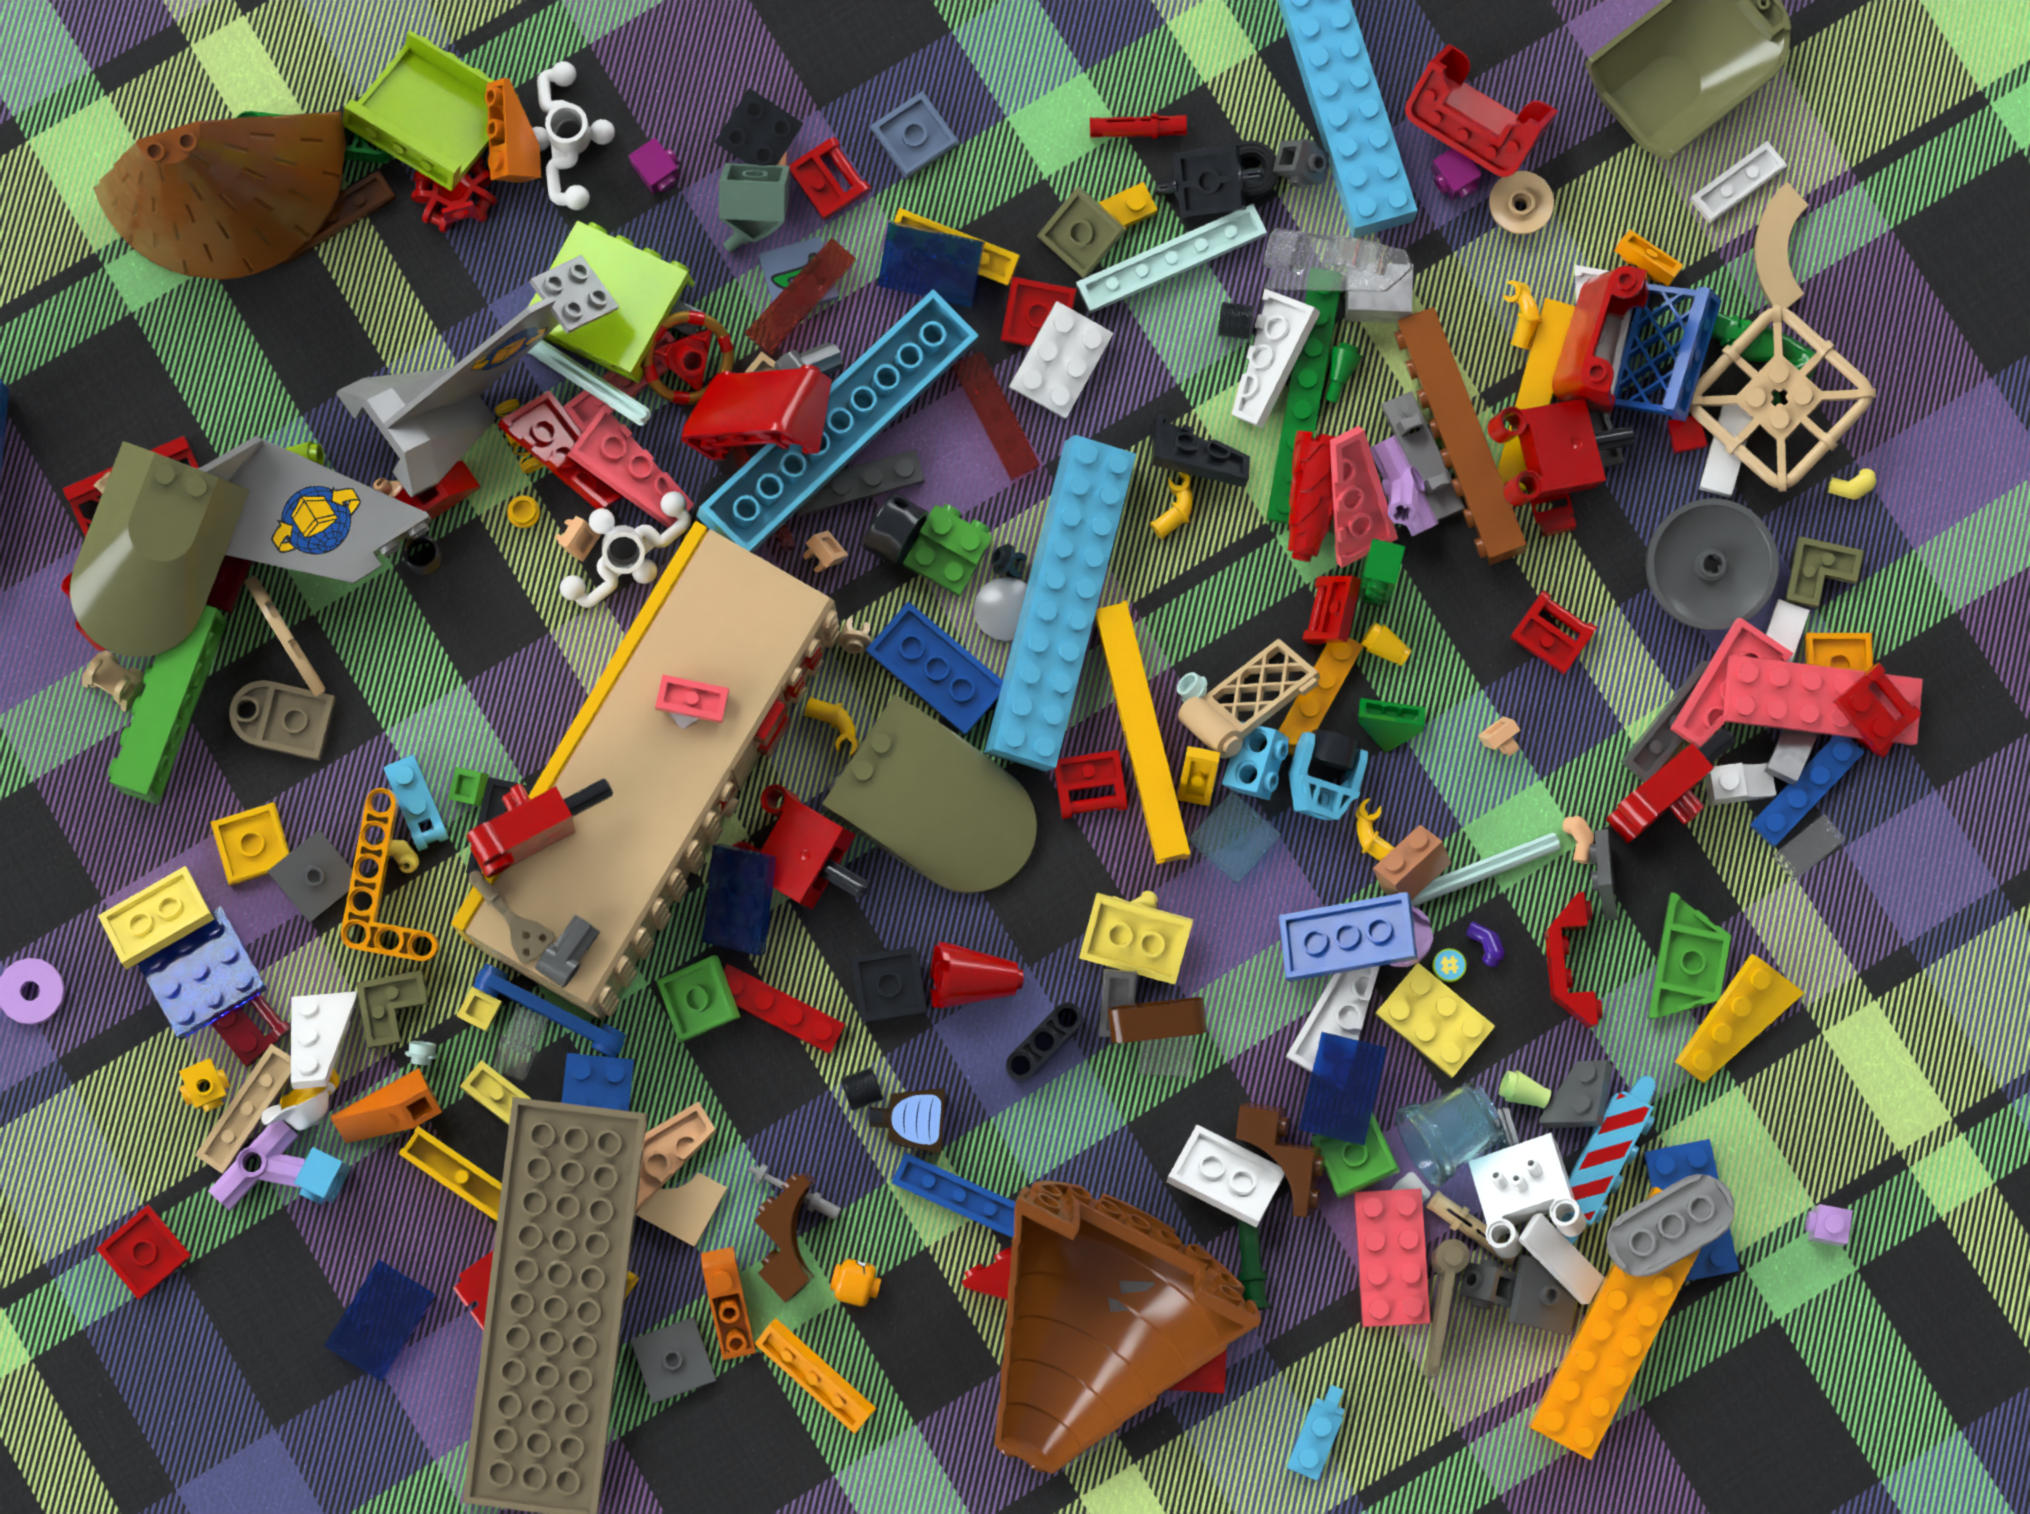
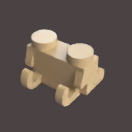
(114, 679)

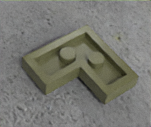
(1814, 562)
(381, 999)

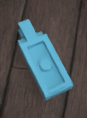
(1317, 1435)

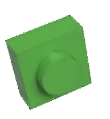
(468, 786)

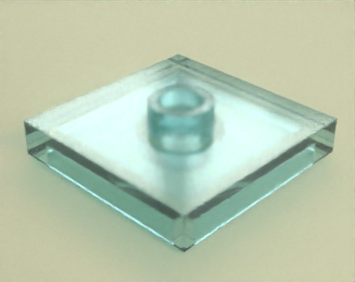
(1234, 837)

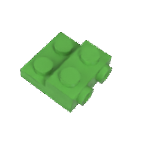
(949, 549)

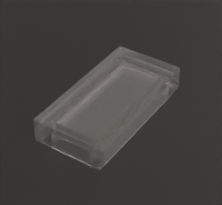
(1808, 847)

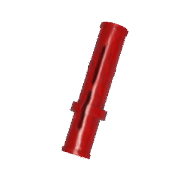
(1138, 126)

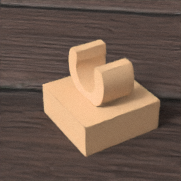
(578, 538)
(826, 550)
(1500, 736)

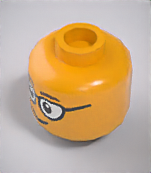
(855, 1282)

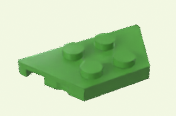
(1688, 961)

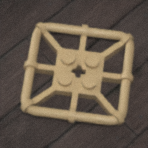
(1801, 395)

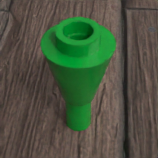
(1343, 363)

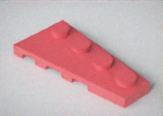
(622, 464)
(1357, 498)
(1705, 706)

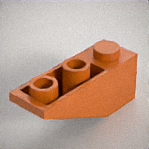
(512, 143)
(388, 1110)
(728, 1302)

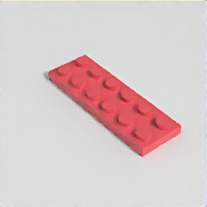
(1803, 697)

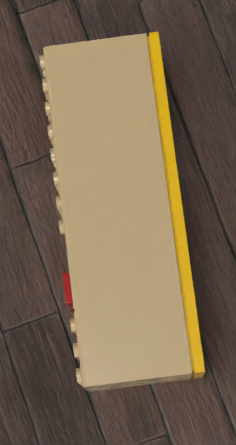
(711, 621)

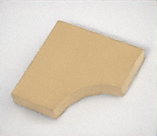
(684, 1209)

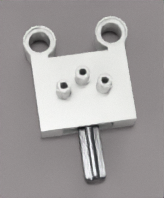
(1521, 1183)

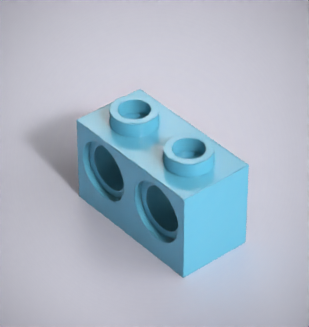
(1251, 760)
(321, 1176)

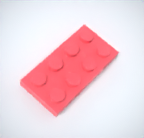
(1391, 1257)

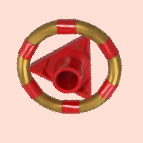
(687, 355)

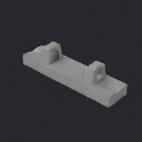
(1423, 454)

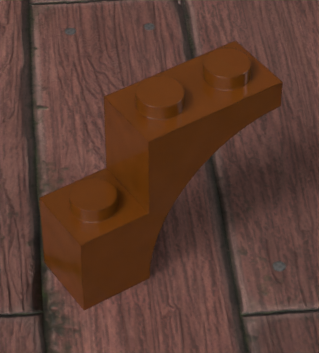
(1300, 1162)
(785, 1269)

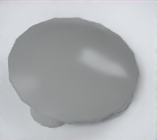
(999, 607)

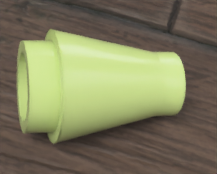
(1521, 1089)

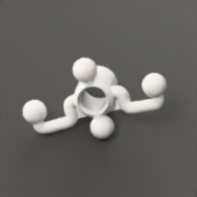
(566, 150)
(645, 536)

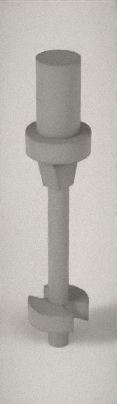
(813, 1201)

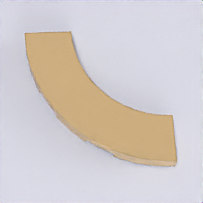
(1772, 247)
(284, 635)

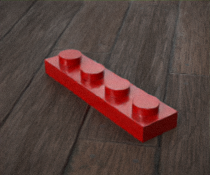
(783, 1010)

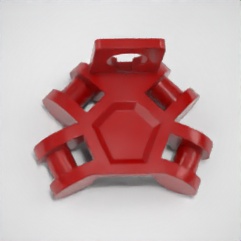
(456, 200)

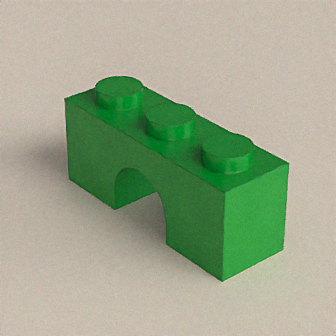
(1380, 572)

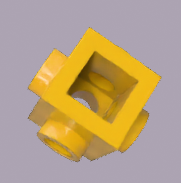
(195, 1076)

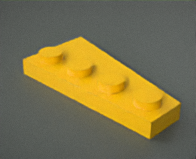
(1742, 1012)

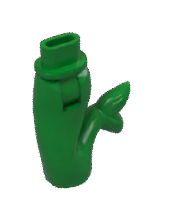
(1762, 347)

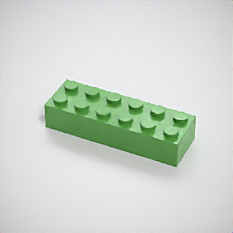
(165, 711)

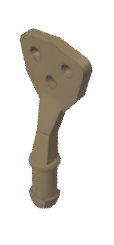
(516, 924)

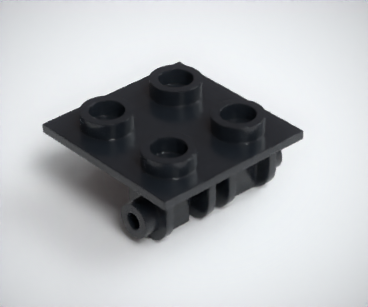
(758, 131)

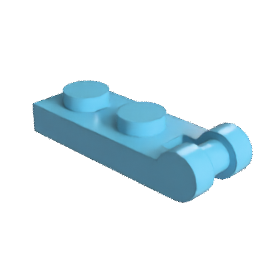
(415, 801)

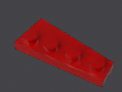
(549, 435)

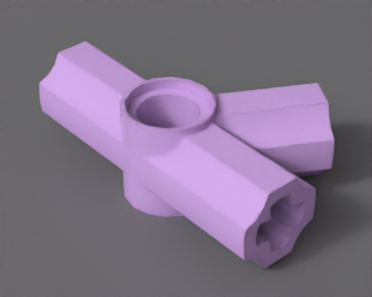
(1403, 487)
(275, 1165)

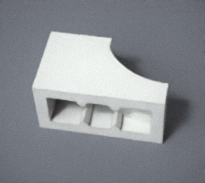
(1739, 783)

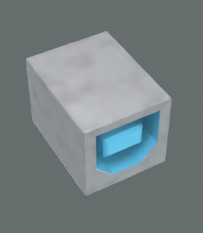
(1381, 306)

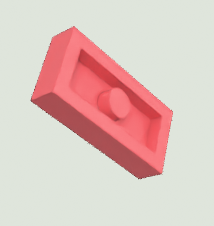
(692, 698)

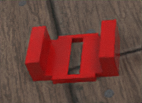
(1554, 520)

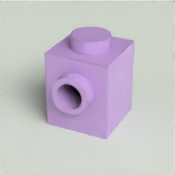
(1829, 1225)

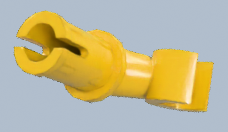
(1528, 317)
(1180, 509)
(837, 717)
(1368, 839)

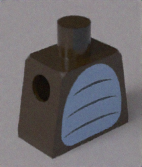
(913, 1120)

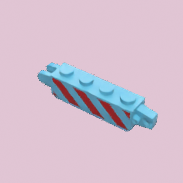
(1608, 1149)

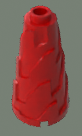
(1310, 495)

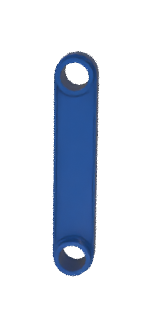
(605, 1039)

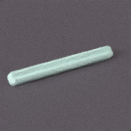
(591, 382)
(1488, 867)

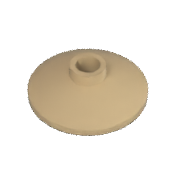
(1528, 189)

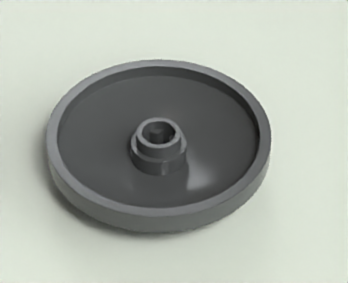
(1712, 564)

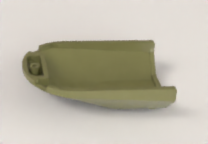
(1688, 67)
(152, 552)

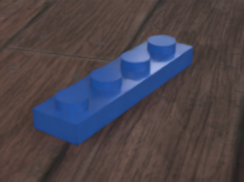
(1811, 786)
(956, 1194)

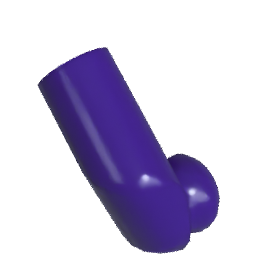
(1491, 943)

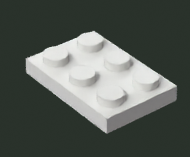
(1061, 360)
(1226, 1176)

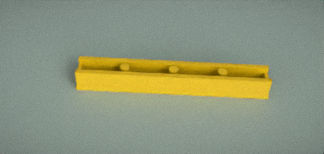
(1142, 733)
(461, 1176)

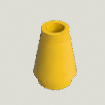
(1385, 644)

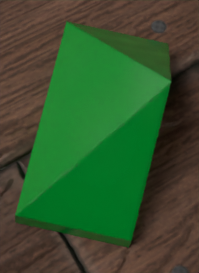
(1390, 722)

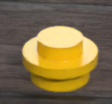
(523, 511)

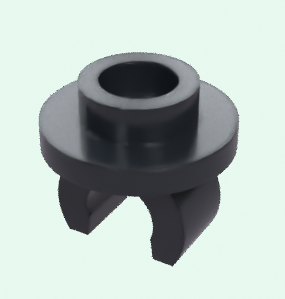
(1003, 560)

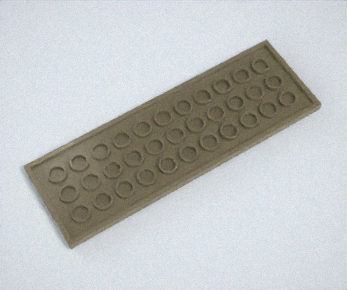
(555, 1307)

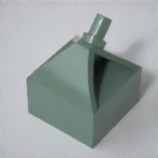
(753, 201)

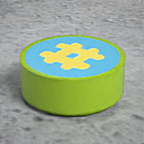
(1449, 965)

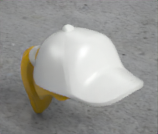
(302, 1106)

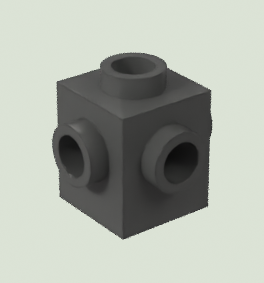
(1301, 162)
(1487, 1285)

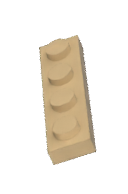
(245, 1109)

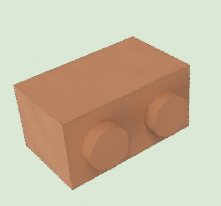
(1412, 863)

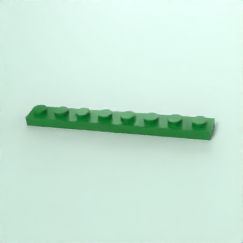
(1302, 399)

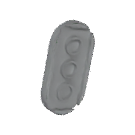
(1670, 1225)

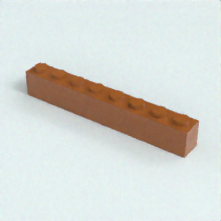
(1460, 435)

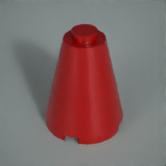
(970, 976)

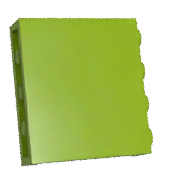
(425, 111)
(640, 286)

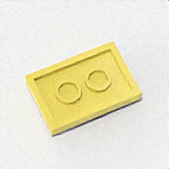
(155, 917)
(1136, 938)
(1434, 1020)

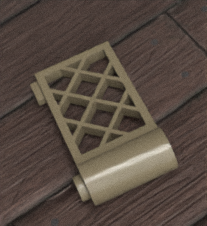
(1447, 1261)

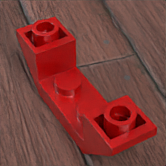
(1581, 1004)

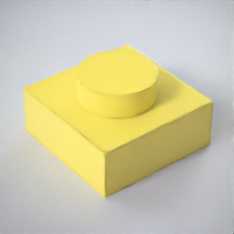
(479, 1009)

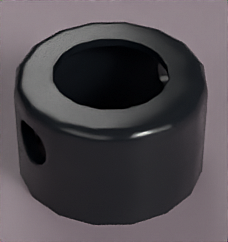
(894, 529)

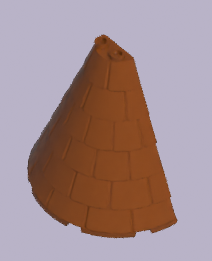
(227, 192)
(1070, 1361)

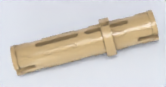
(1440, 1204)

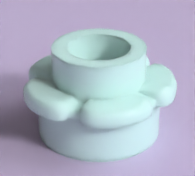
(1191, 686)
(421, 1052)

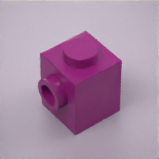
(655, 166)
(1455, 174)

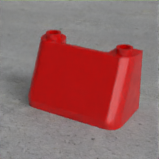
(1473, 121)
(1578, 370)
(760, 409)

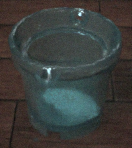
(1448, 1131)

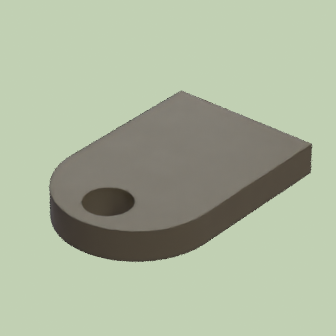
(285, 718)

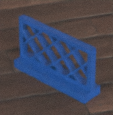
(1690, 351)

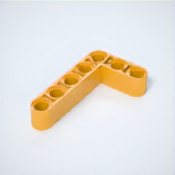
(374, 887)

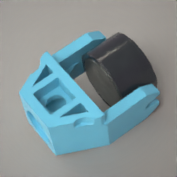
(1319, 797)

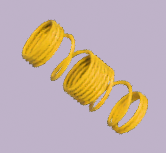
(531, 464)

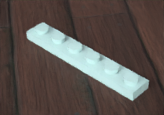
(1171, 258)

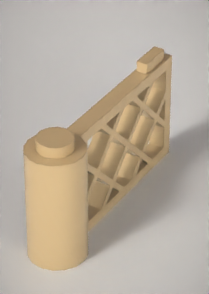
(1223, 730)

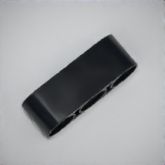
(1050, 1027)

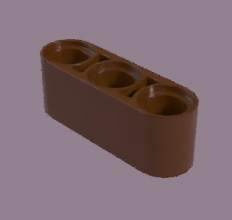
(1157, 1020)

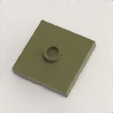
(1082, 232)

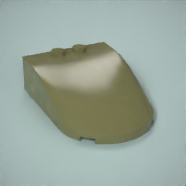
(935, 803)

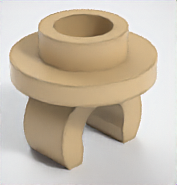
(854, 640)

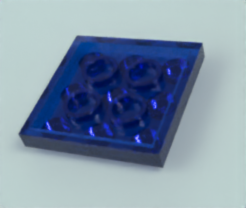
(202, 976)

